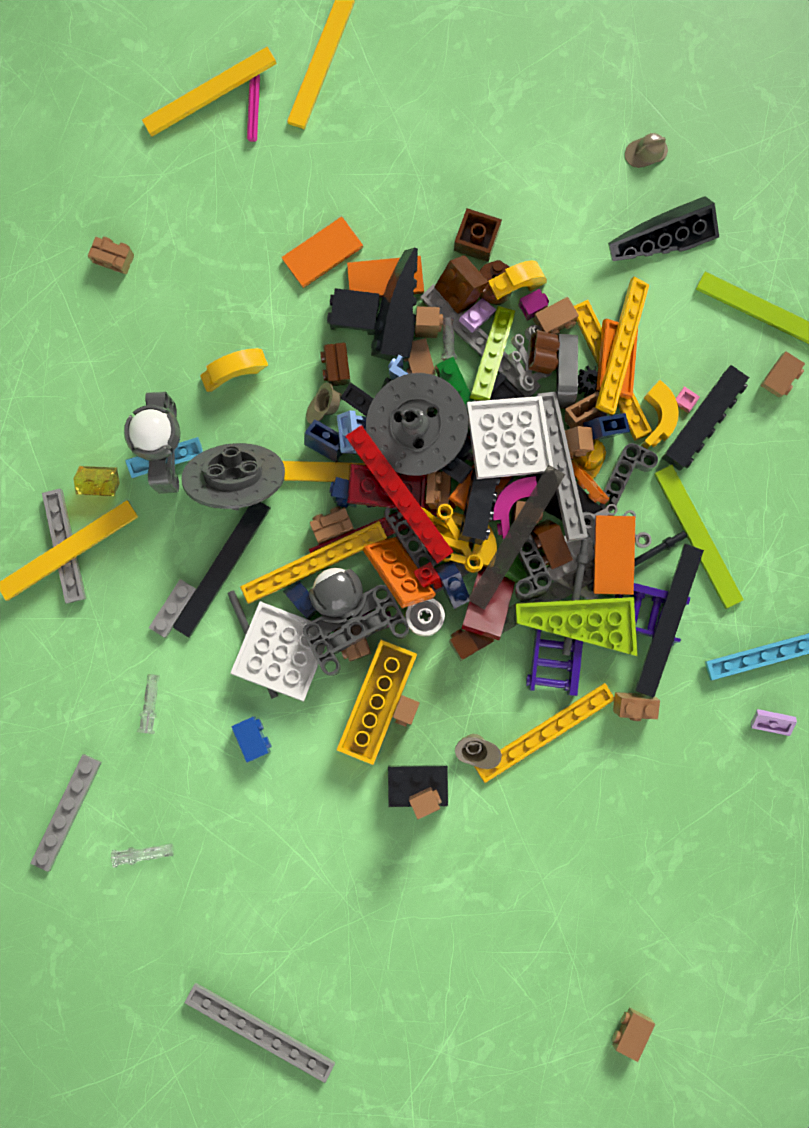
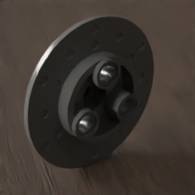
(416, 397)
(233, 476)

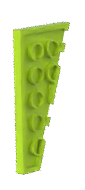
(594, 621)

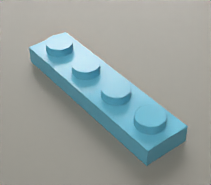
(185, 451)

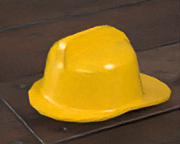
(593, 460)

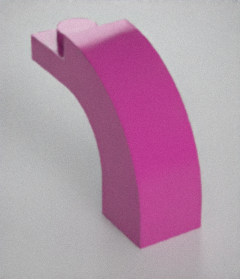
(508, 496)

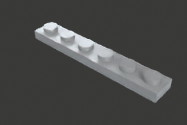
(60, 530)
(66, 812)

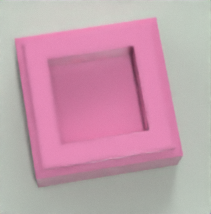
(686, 399)

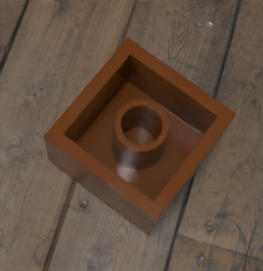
(477, 234)
(461, 284)

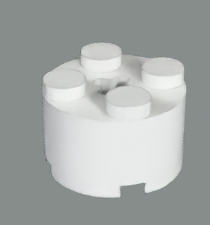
(434, 623)

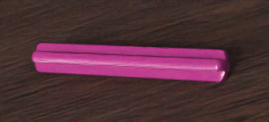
(253, 109)

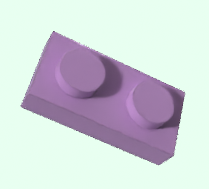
(477, 315)
(773, 722)

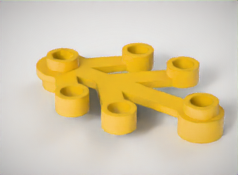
(459, 544)

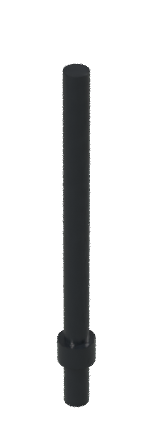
(666, 544)

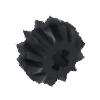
(586, 386)

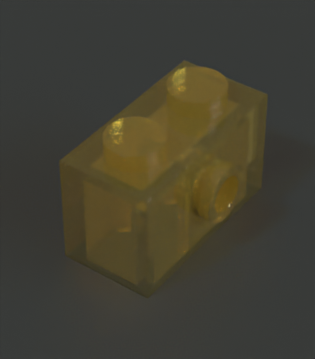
(96, 481)

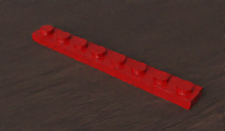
(399, 494)

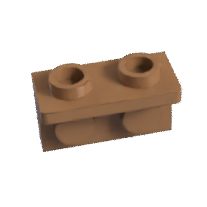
(438, 489)

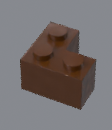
(552, 544)
(467, 643)

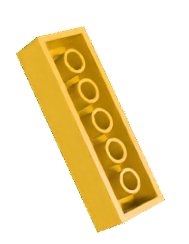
(377, 702)

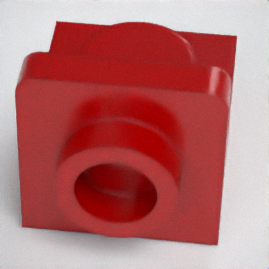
(428, 576)

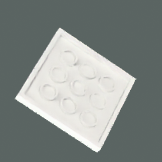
(509, 437)
(278, 653)

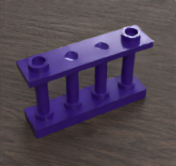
(658, 596)
(573, 665)

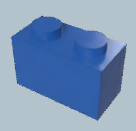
(251, 738)

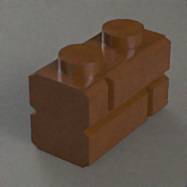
(336, 364)

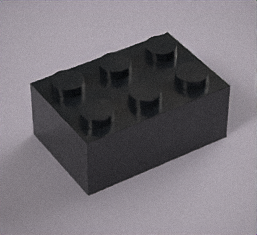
(412, 779)

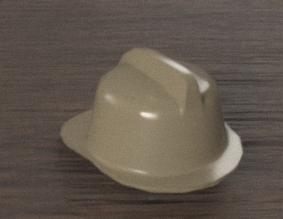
(646, 150)
(324, 403)
(478, 752)

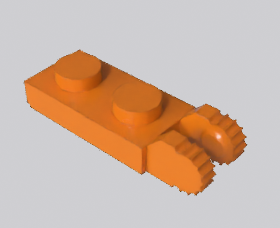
(587, 482)

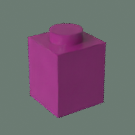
(533, 303)

